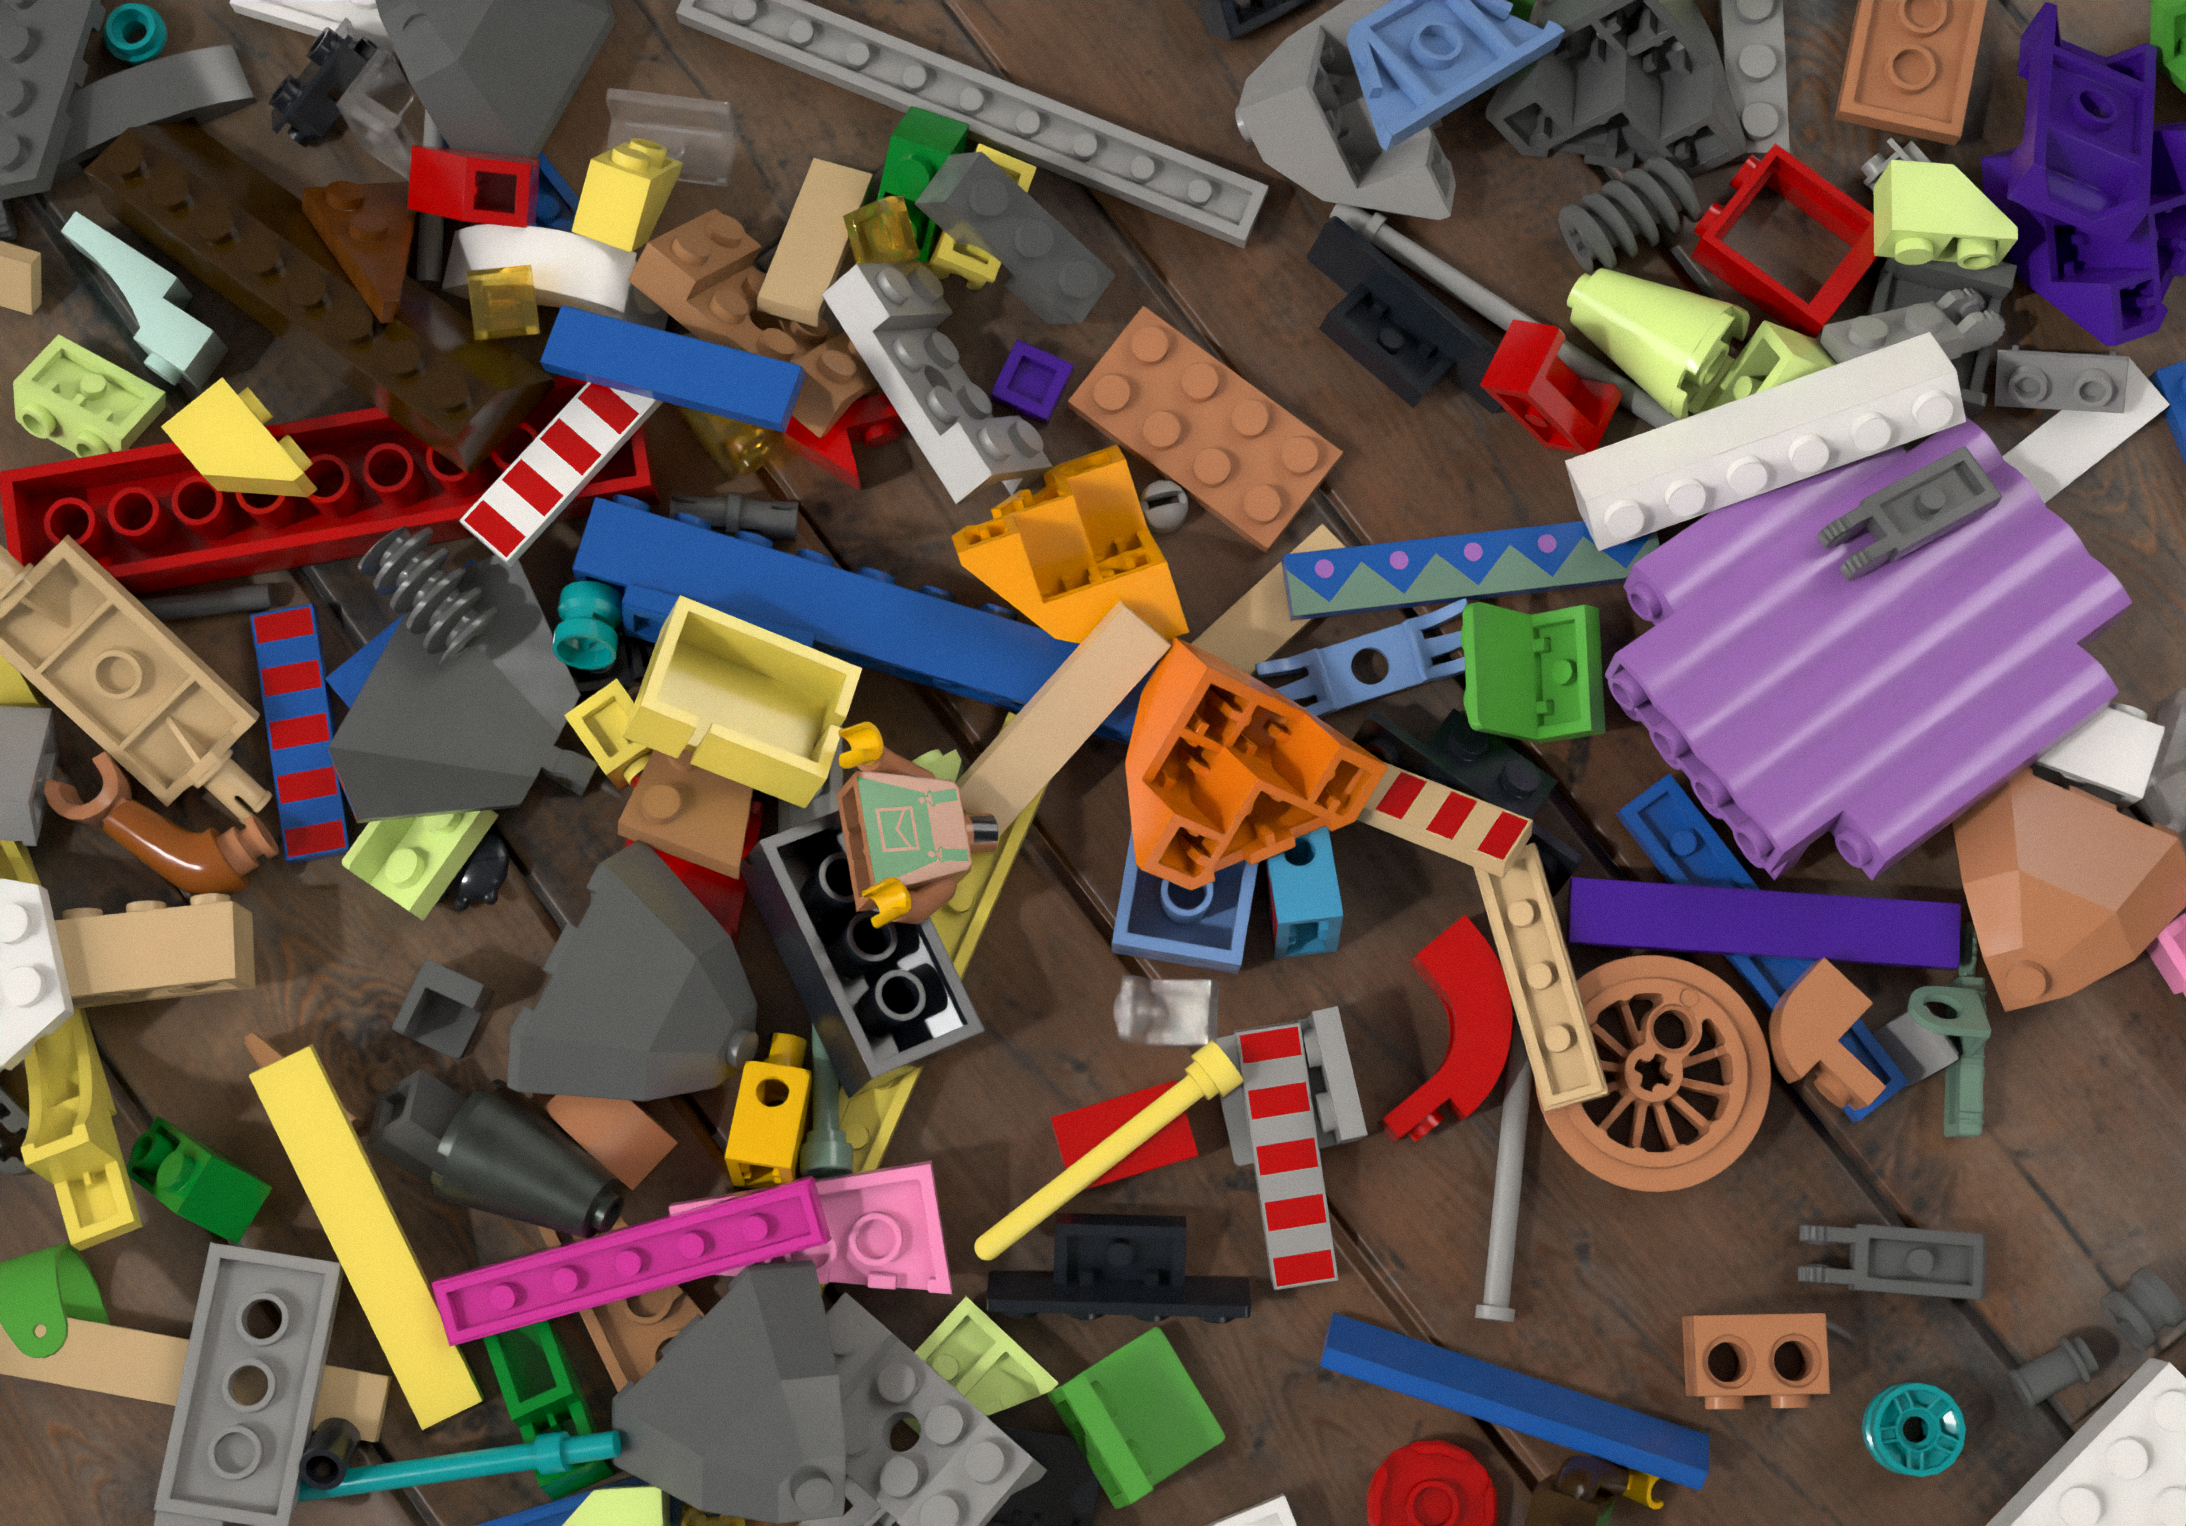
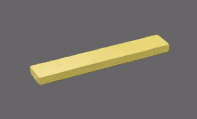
(366, 1235)

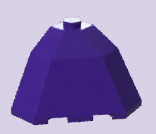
(2096, 282)

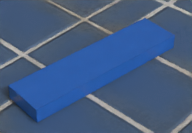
(673, 368)

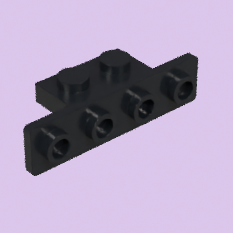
(1396, 323)
(1480, 768)
(1119, 1269)

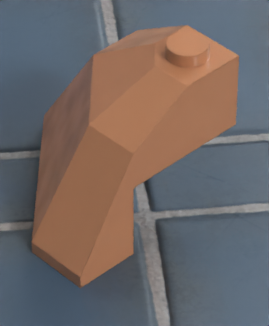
(2063, 887)

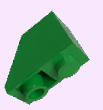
(913, 158)
(196, 1180)

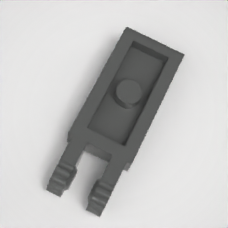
(1914, 511)
(1902, 1261)

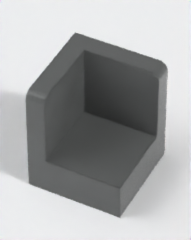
(443, 1009)
(412, 1121)

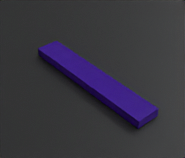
(1763, 923)

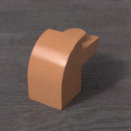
(1807, 1032)
(613, 1132)

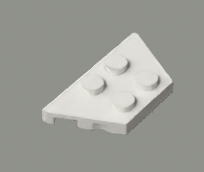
(32, 971)

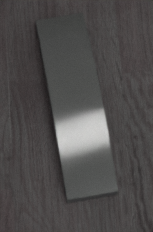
(162, 91)

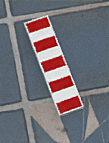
(555, 468)

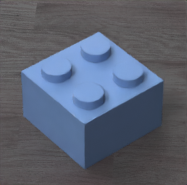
(1181, 924)

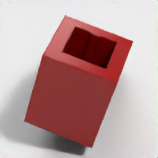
(474, 185)

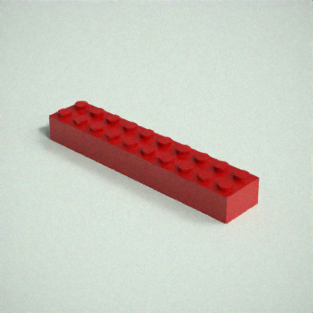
(167, 527)

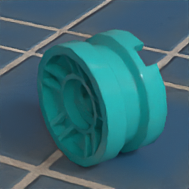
(1941, 1429)

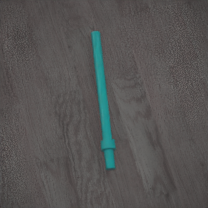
(549, 1454)

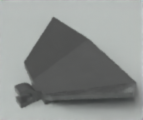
(467, 731)

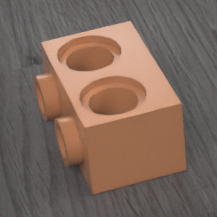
(1755, 1344)

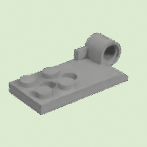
(237, 1459)

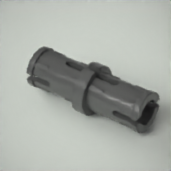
(733, 514)

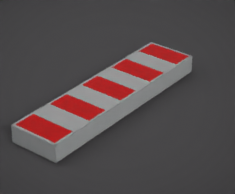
(1286, 1155)

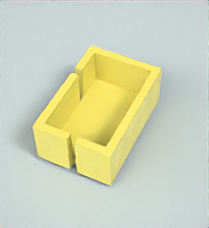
(743, 702)

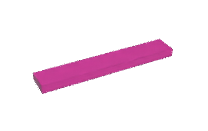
(631, 1261)

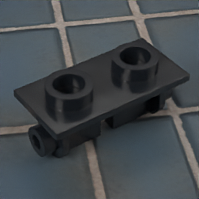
(306, 100)

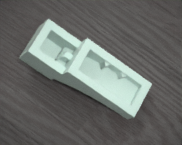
(171, 337)

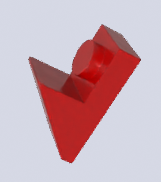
(866, 420)

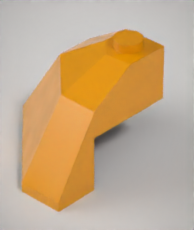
(1075, 551)

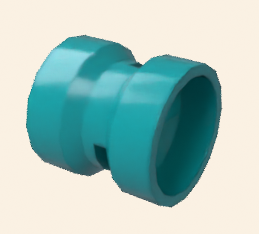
(587, 631)

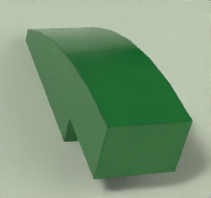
(545, 1397)

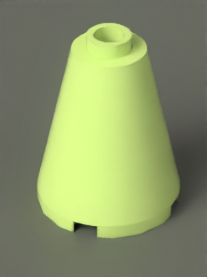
(1659, 335)

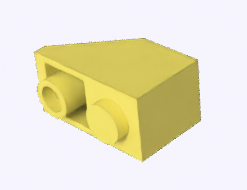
(626, 193)
(233, 449)

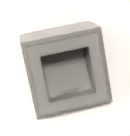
(1914, 1048)

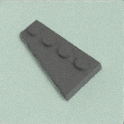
(38, 74)

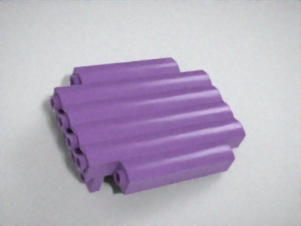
(1868, 697)

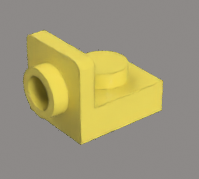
(601, 727)

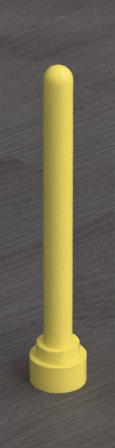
(1207, 1076)

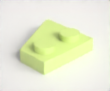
(982, 1362)

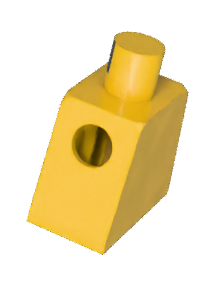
(767, 1139)

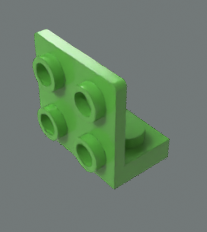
(1136, 1417)

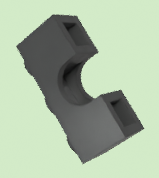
(989, 210)

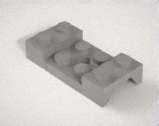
(893, 324)
(962, 1459)

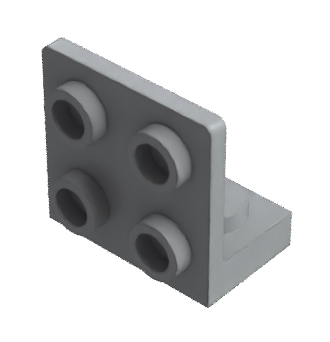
(1331, 1083)

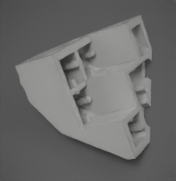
(1317, 129)

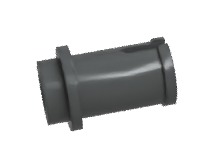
(2054, 1371)

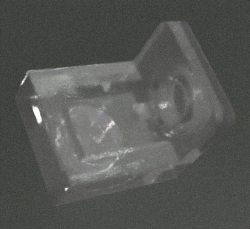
(1167, 1012)

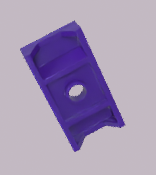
(2077, 162)

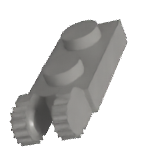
(1953, 322)

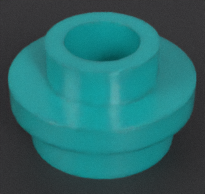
(127, 19)

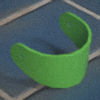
(43, 1291)

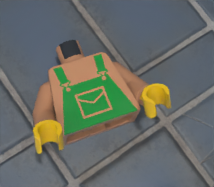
(904, 831)

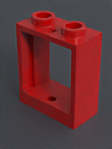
(1816, 199)

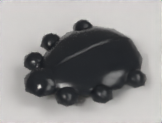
(480, 874)

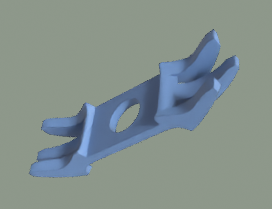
(1401, 645)

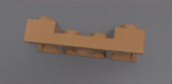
(710, 287)

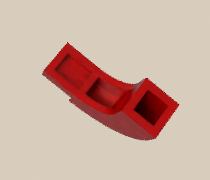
(1480, 1022)

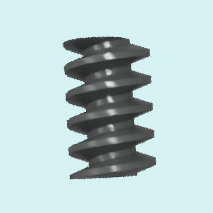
(1629, 211)
(427, 593)

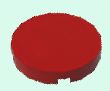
(1431, 1487)

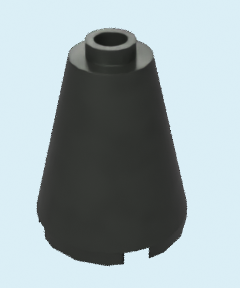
(524, 1167)

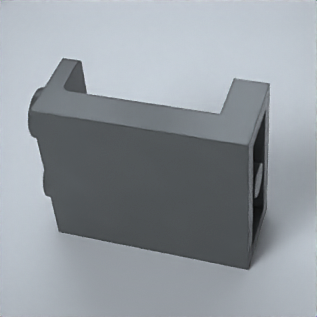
(1904, 285)

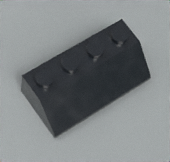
(873, 994)

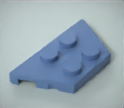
(1437, 55)

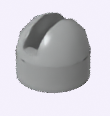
(1165, 517)

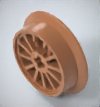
(1739, 1045)

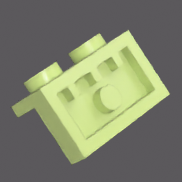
(84, 400)
(417, 855)

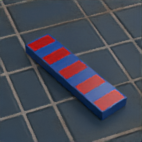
(299, 733)

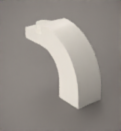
(564, 270)

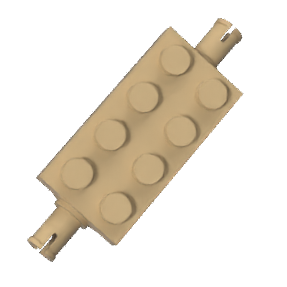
(125, 677)

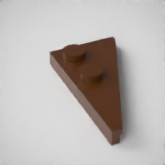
(368, 236)

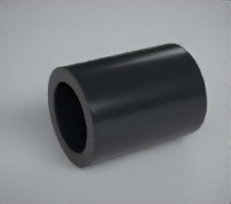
(330, 1453)

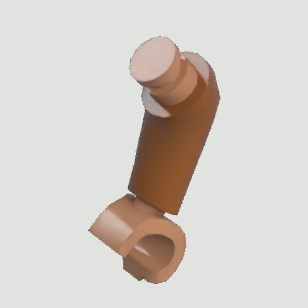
(188, 859)

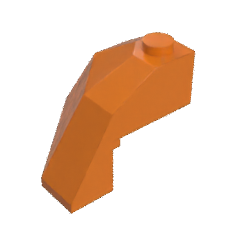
(1232, 770)

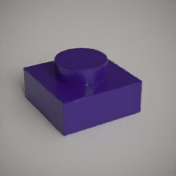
(1032, 382)

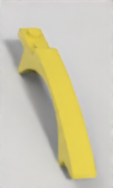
(70, 1116)

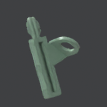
(1968, 1032)

